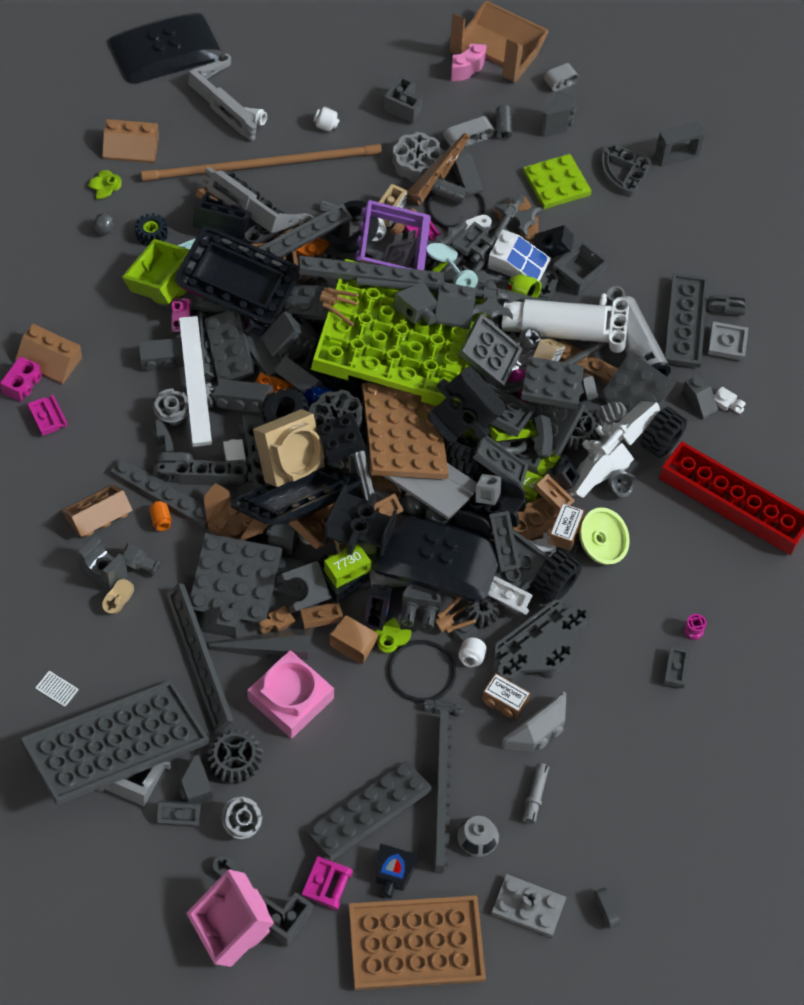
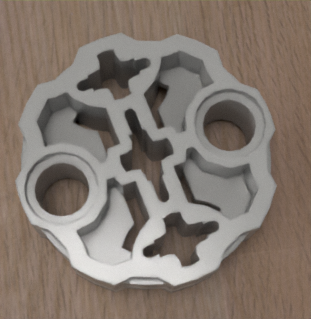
(406, 154)

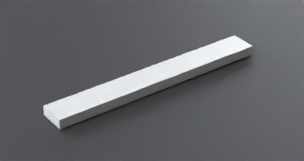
(195, 381)

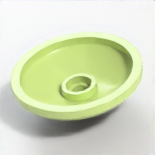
(611, 536)

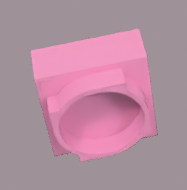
(290, 694)
(230, 918)

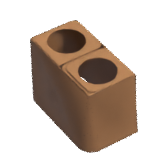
(353, 639)

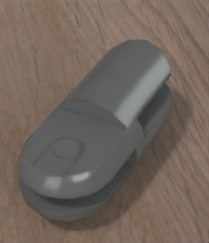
(726, 304)

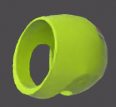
(521, 284)

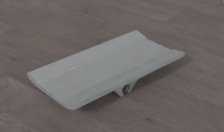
(441, 495)

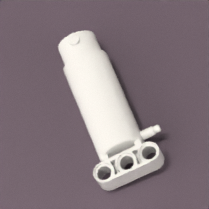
(571, 320)

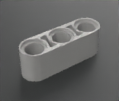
(478, 129)

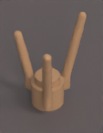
(330, 296)
(445, 622)

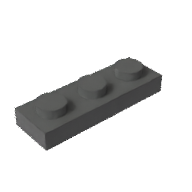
(504, 541)

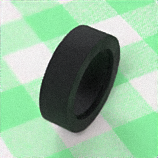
(348, 245)

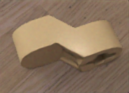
(118, 596)

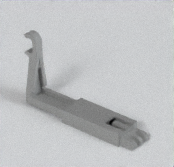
(221, 101)
(245, 199)
(136, 792)

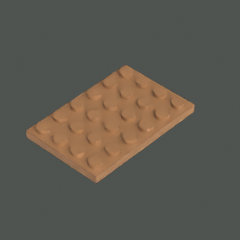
(401, 435)
(416, 943)

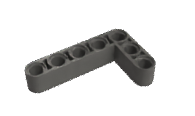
(257, 233)

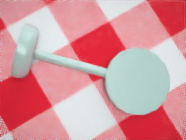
(448, 254)

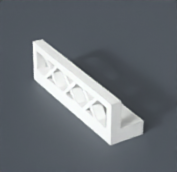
(510, 595)

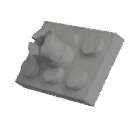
(528, 905)

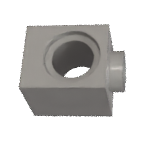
(488, 489)

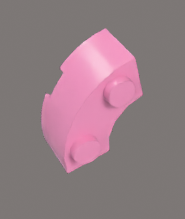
(468, 62)

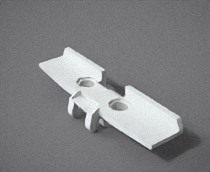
(598, 461)

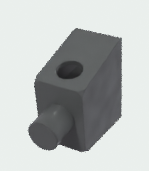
(416, 304)

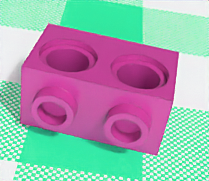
(18, 377)

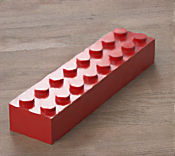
(734, 497)

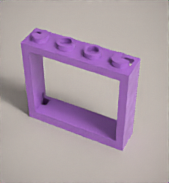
(396, 215)

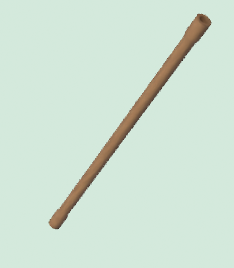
(155, 174)

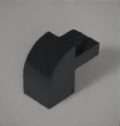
(564, 473)

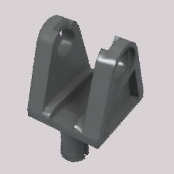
(420, 602)

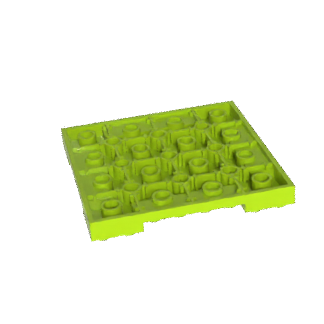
(388, 346)

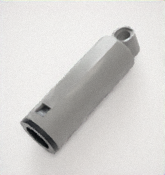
(639, 336)

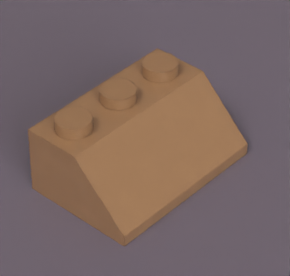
(130, 141)
(52, 352)
(97, 510)

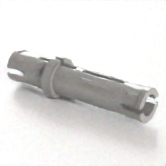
(534, 801)

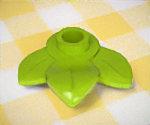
(105, 184)
(392, 634)

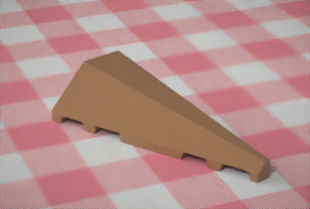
(439, 169)

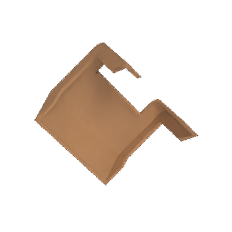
(508, 37)

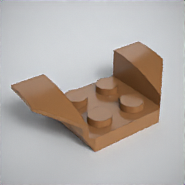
(227, 521)

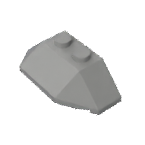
(538, 728)

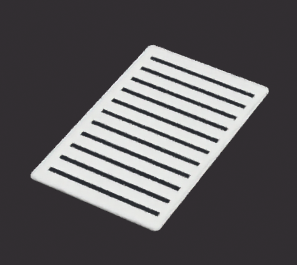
(57, 688)

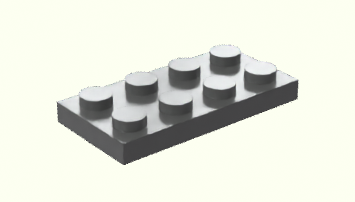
(229, 346)

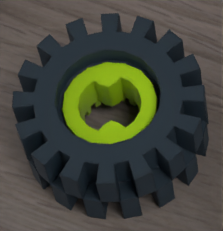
(143, 225)

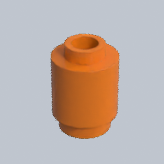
(160, 516)

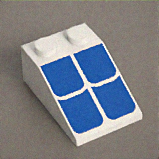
(517, 256)

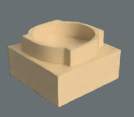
(289, 448)

